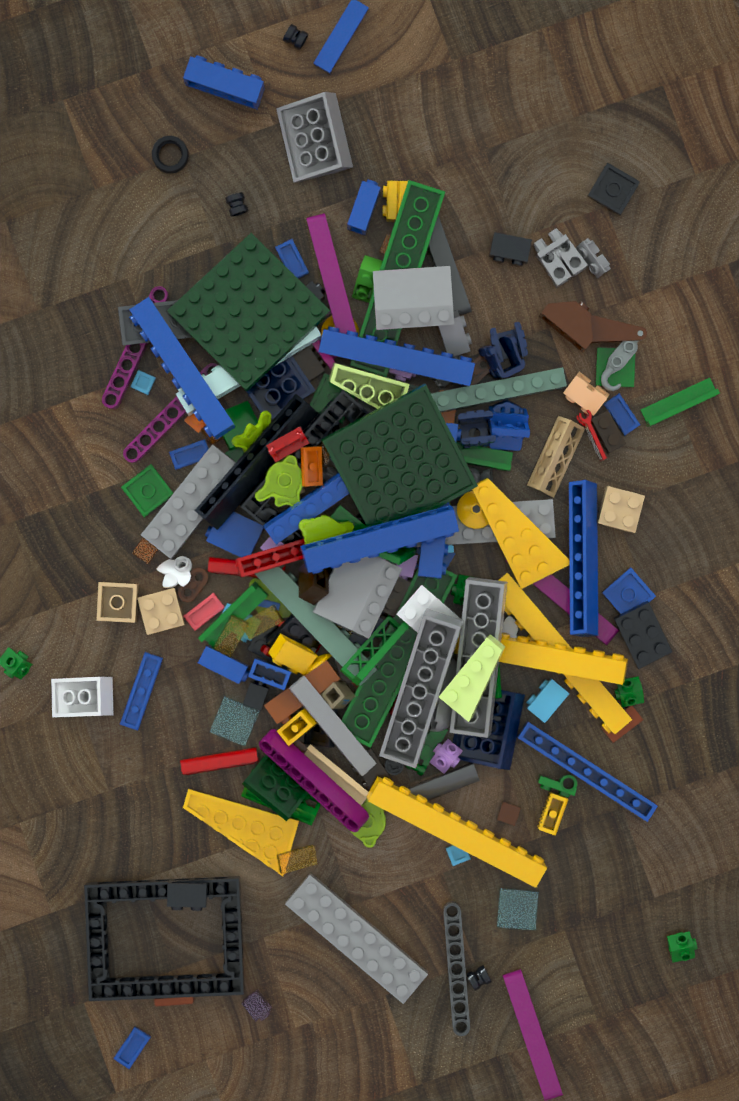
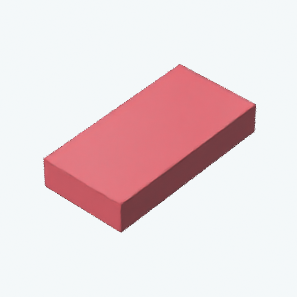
(204, 611)

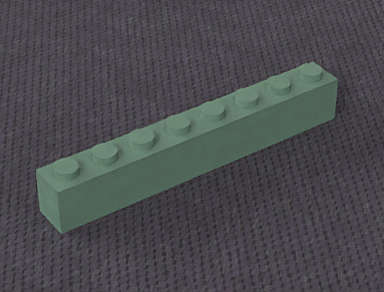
(500, 390)
(325, 631)

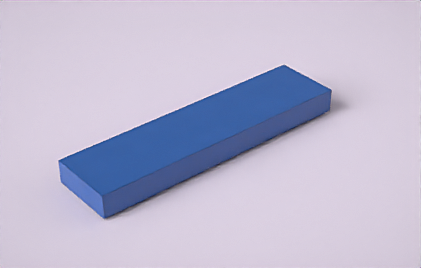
(341, 36)
(141, 691)

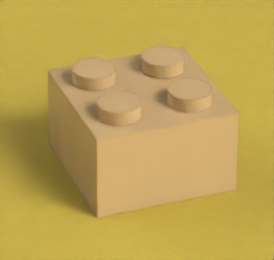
(620, 509)
(117, 602)
(161, 611)

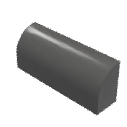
(446, 782)

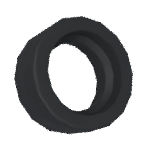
(168, 140)

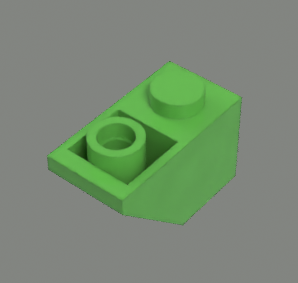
(364, 283)

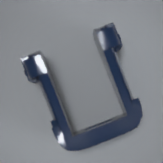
(521, 342)
(509, 346)
(478, 421)

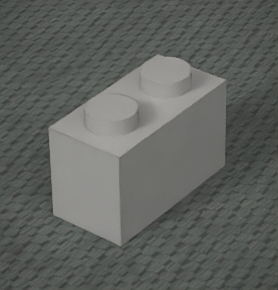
(454, 336)

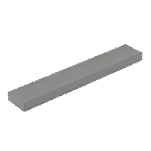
(332, 725)

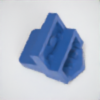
(508, 425)

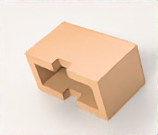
(585, 394)

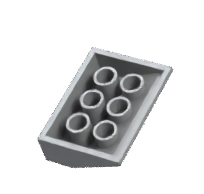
(314, 137)
(413, 297)
(358, 594)

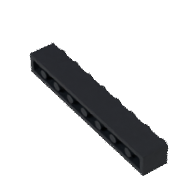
(253, 464)

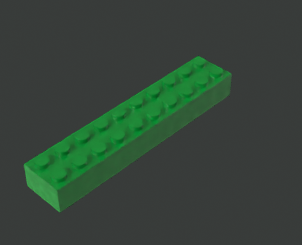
(404, 251)
(376, 696)

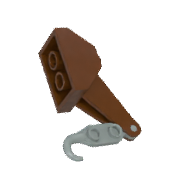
(582, 329)

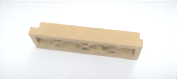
(553, 454)
(349, 785)

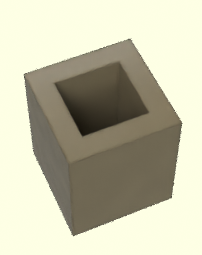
(338, 695)

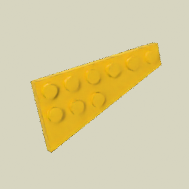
(521, 541)
(250, 828)

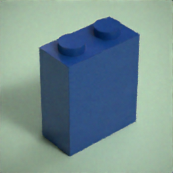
(364, 207)
(236, 535)
(224, 665)
(270, 673)

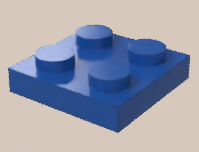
(628, 592)

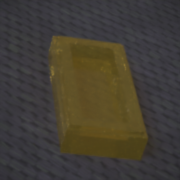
(263, 621)
(231, 635)
(297, 859)

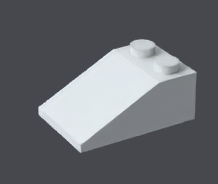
(415, 607)
(82, 697)

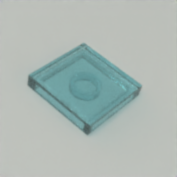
(234, 721)
(517, 909)

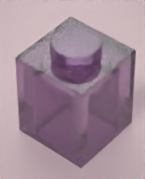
(257, 1005)

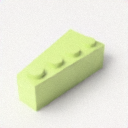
(367, 386)
(469, 684)

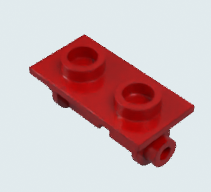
(287, 444)

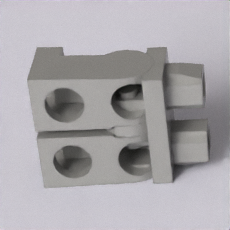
(559, 251)

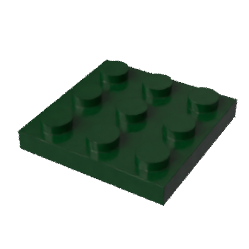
(275, 788)

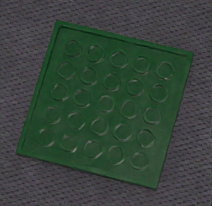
(248, 312)
(400, 459)

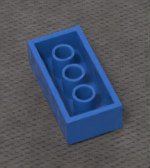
(224, 82)

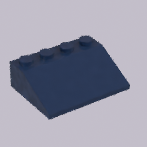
(279, 387)
(499, 747)

